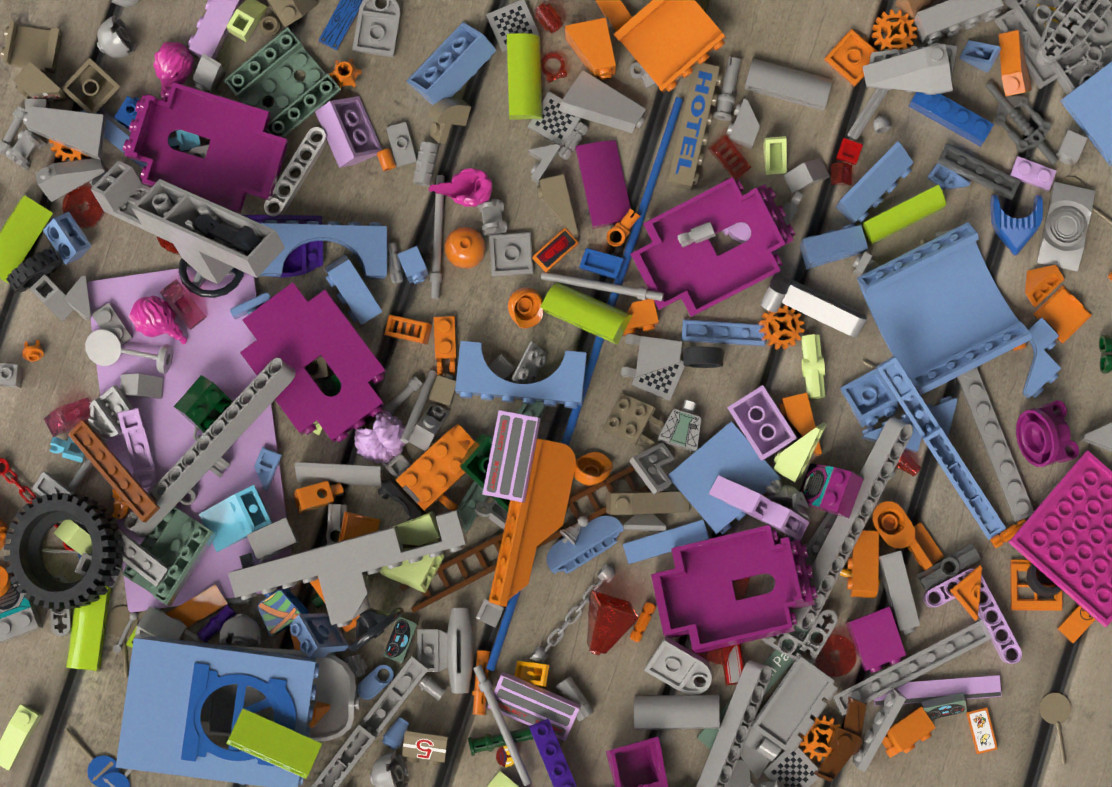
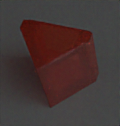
(841, 174)

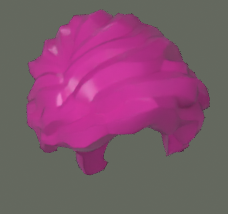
(172, 65)
(466, 188)
(155, 317)

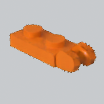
(445, 342)

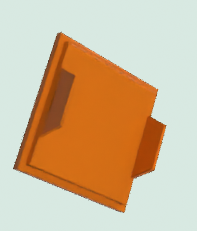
(1063, 313)
(357, 525)

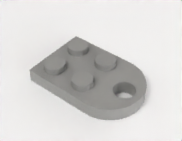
(377, 28)
(679, 667)

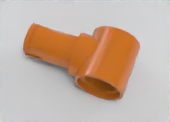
(623, 227)

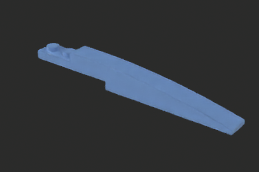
(941, 447)

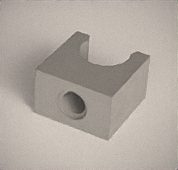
(273, 539)

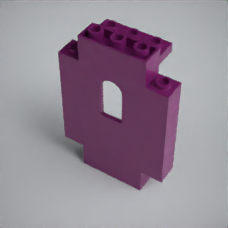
(239, 156)
(696, 270)
(298, 335)
(700, 593)

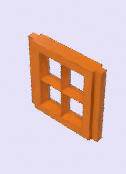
(1030, 604)

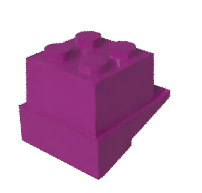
(638, 764)

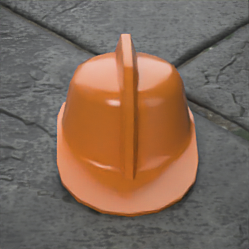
(893, 525)

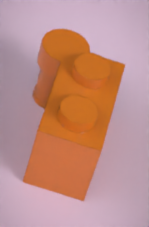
(907, 731)

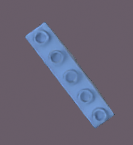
(942, 413)

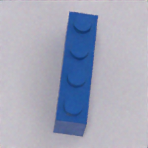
(952, 116)

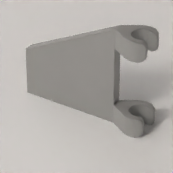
(652, 355)

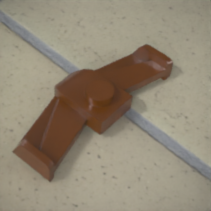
(844, 740)

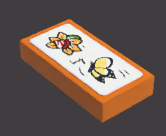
(981, 730)

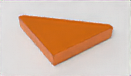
(968, 592)

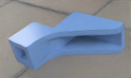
(1043, 366)

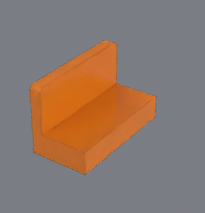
(924, 548)

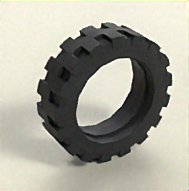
(33, 269)

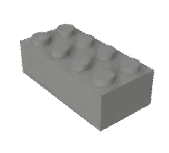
(953, 16)

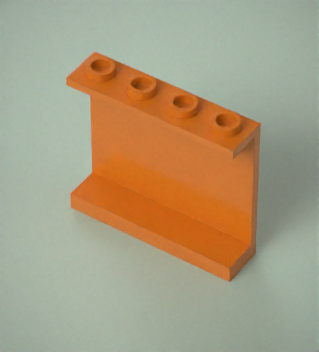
(670, 39)

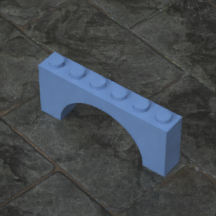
(365, 242)
(562, 387)

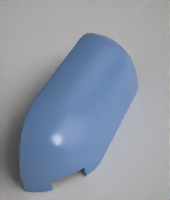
(591, 541)

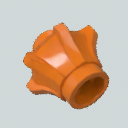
(342, 67)

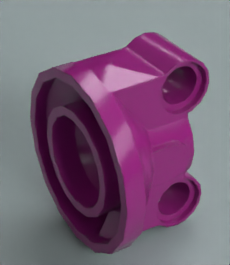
(1045, 435)

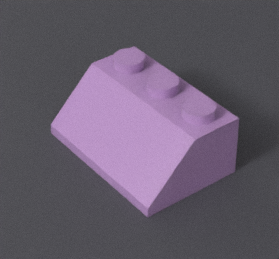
(348, 131)
(762, 423)

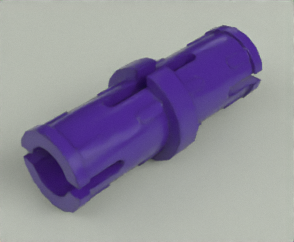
(216, 623)

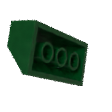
(476, 464)

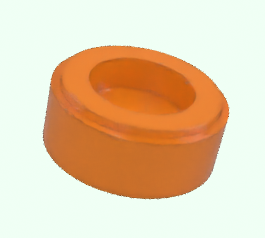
(446, 502)

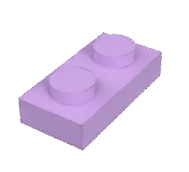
(1033, 173)

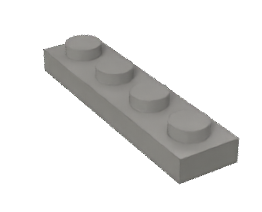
(882, 723)

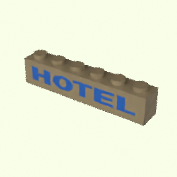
(693, 125)

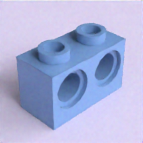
(67, 238)
(413, 265)

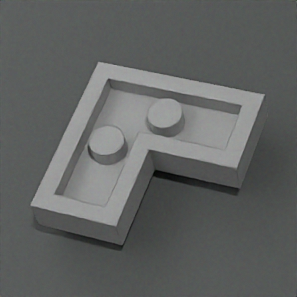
(649, 467)

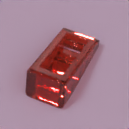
(735, 153)

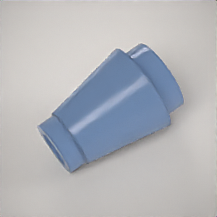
(395, 734)

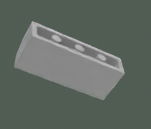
(788, 84)
(676, 712)

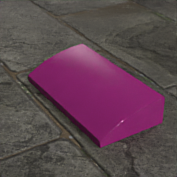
(603, 182)

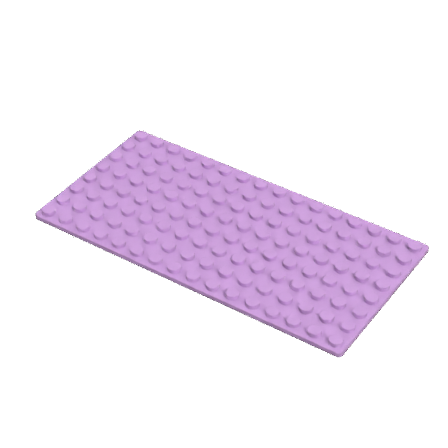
(210, 351)

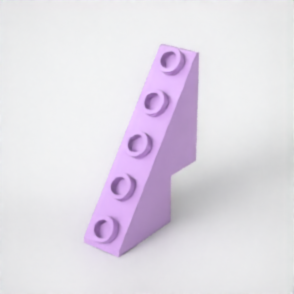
(759, 507)

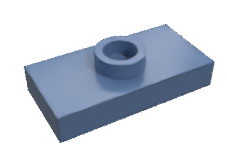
(249, 306)

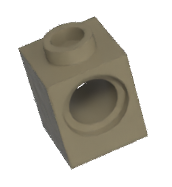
(323, 372)
(443, 390)

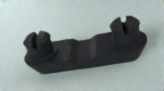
(393, 489)

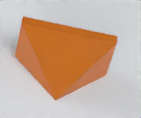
(1041, 283)

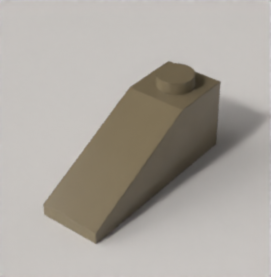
(557, 199)

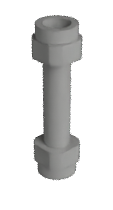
(18, 118)
(414, 384)

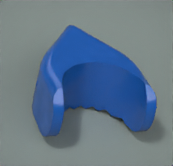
(1014, 231)

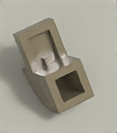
(447, 112)

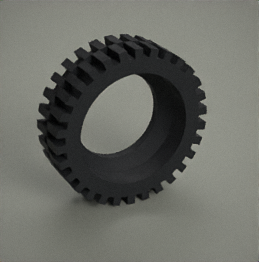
(27, 551)

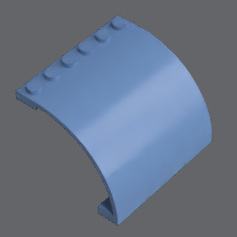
(941, 309)

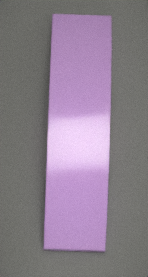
(138, 448)

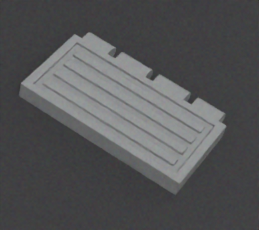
(793, 704)

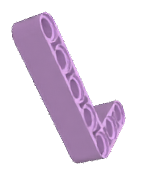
(989, 604)

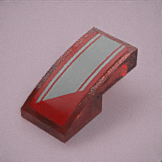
(734, 665)

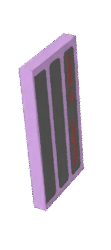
(511, 456)
(534, 704)

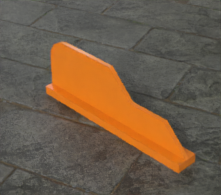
(533, 520)

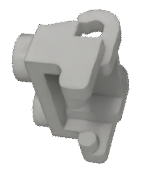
(23, 147)
(492, 217)

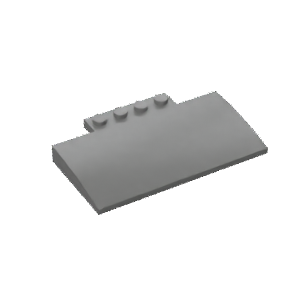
(1074, 67)

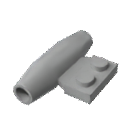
(449, 650)

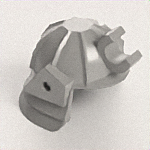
(788, 497)

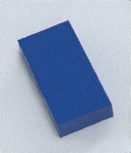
(602, 263)

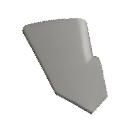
(758, 752)

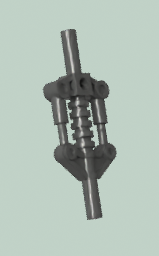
(1035, 138)

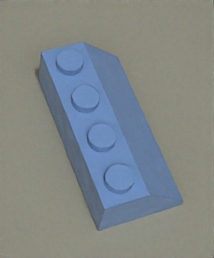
(452, 64)
(875, 183)

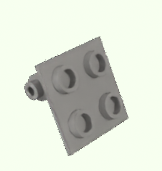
(530, 364)

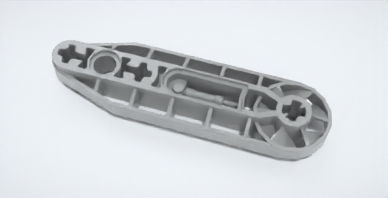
(1077, 16)

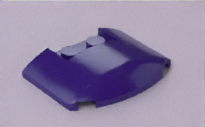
(303, 258)

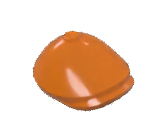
(525, 307)
(592, 468)

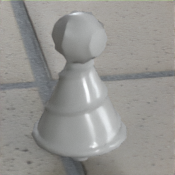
(571, 533)

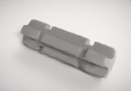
(572, 141)
(394, 263)

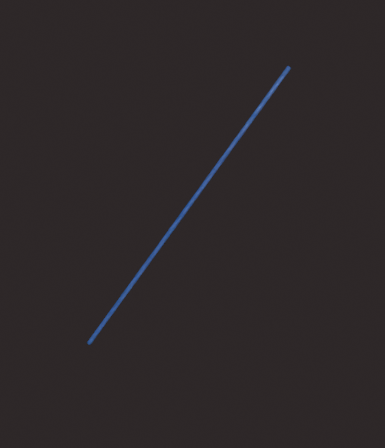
(599, 341)

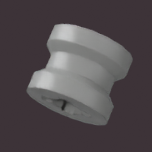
(219, 467)

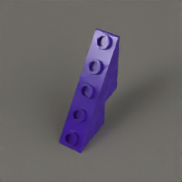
(552, 754)

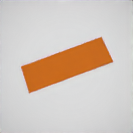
(199, 606)

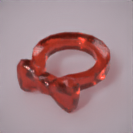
(549, 76)

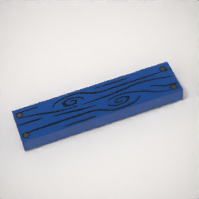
(340, 23)

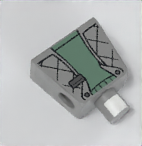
(682, 428)

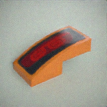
(555, 250)

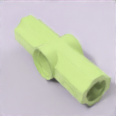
(813, 366)

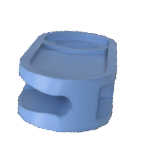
(372, 685)

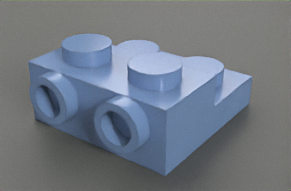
(870, 398)
(317, 635)

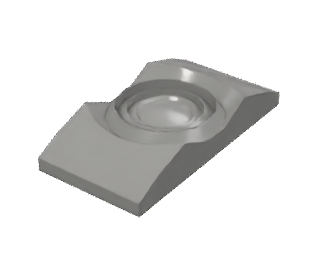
(1066, 226)

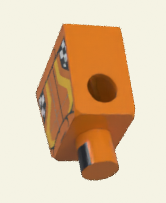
(308, 500)

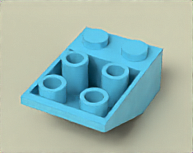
(236, 517)

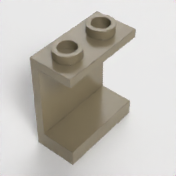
(33, 46)

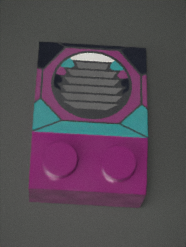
(831, 489)

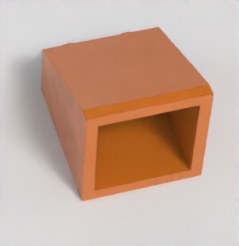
(593, 47)

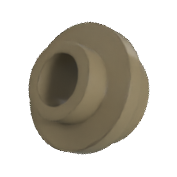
(266, 20)

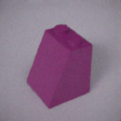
(876, 639)

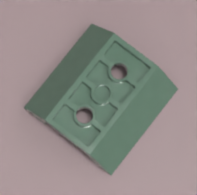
(272, 75)
(179, 545)

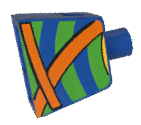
(280, 610)

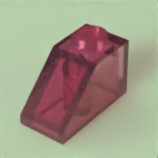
(183, 304)
(68, 416)

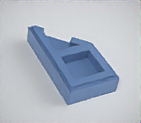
(947, 178)
(266, 466)

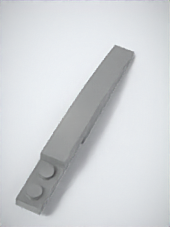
(372, 724)

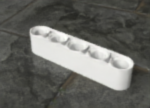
(296, 163)

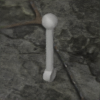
(117, 648)

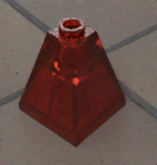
(607, 621)

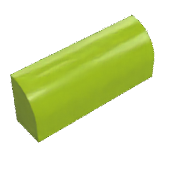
(524, 76)
(904, 215)
(20, 233)
(586, 312)
(88, 634)
(274, 743)

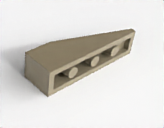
(645, 502)

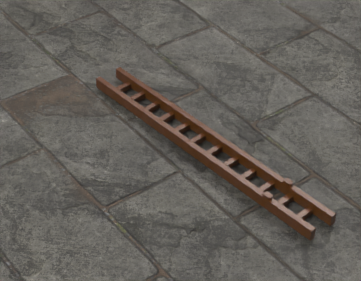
(457, 560)

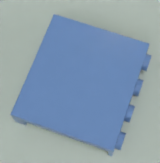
(1092, 110)
(730, 457)

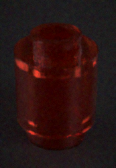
(548, 18)

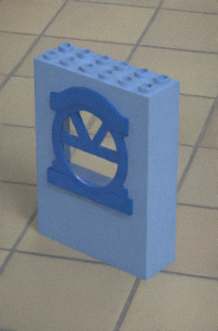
(166, 698)

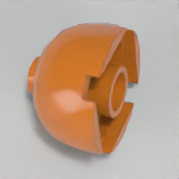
(465, 247)

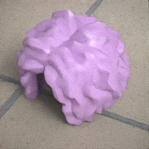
(381, 441)

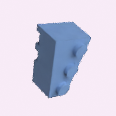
(833, 246)
(352, 290)

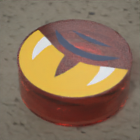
(503, 757)

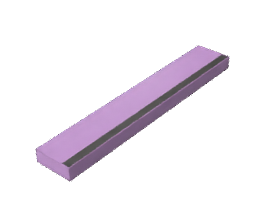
(971, 688)

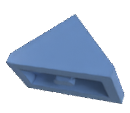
(980, 55)

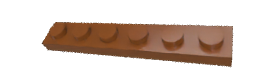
(114, 471)

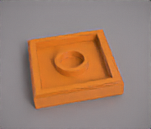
(850, 57)

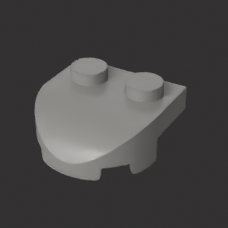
(104, 412)

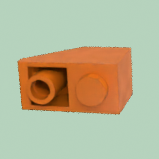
(643, 316)

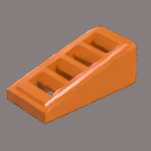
(425, 332)

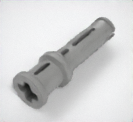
(727, 97)

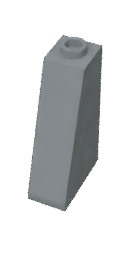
(602, 104)
(70, 128)
(898, 591)

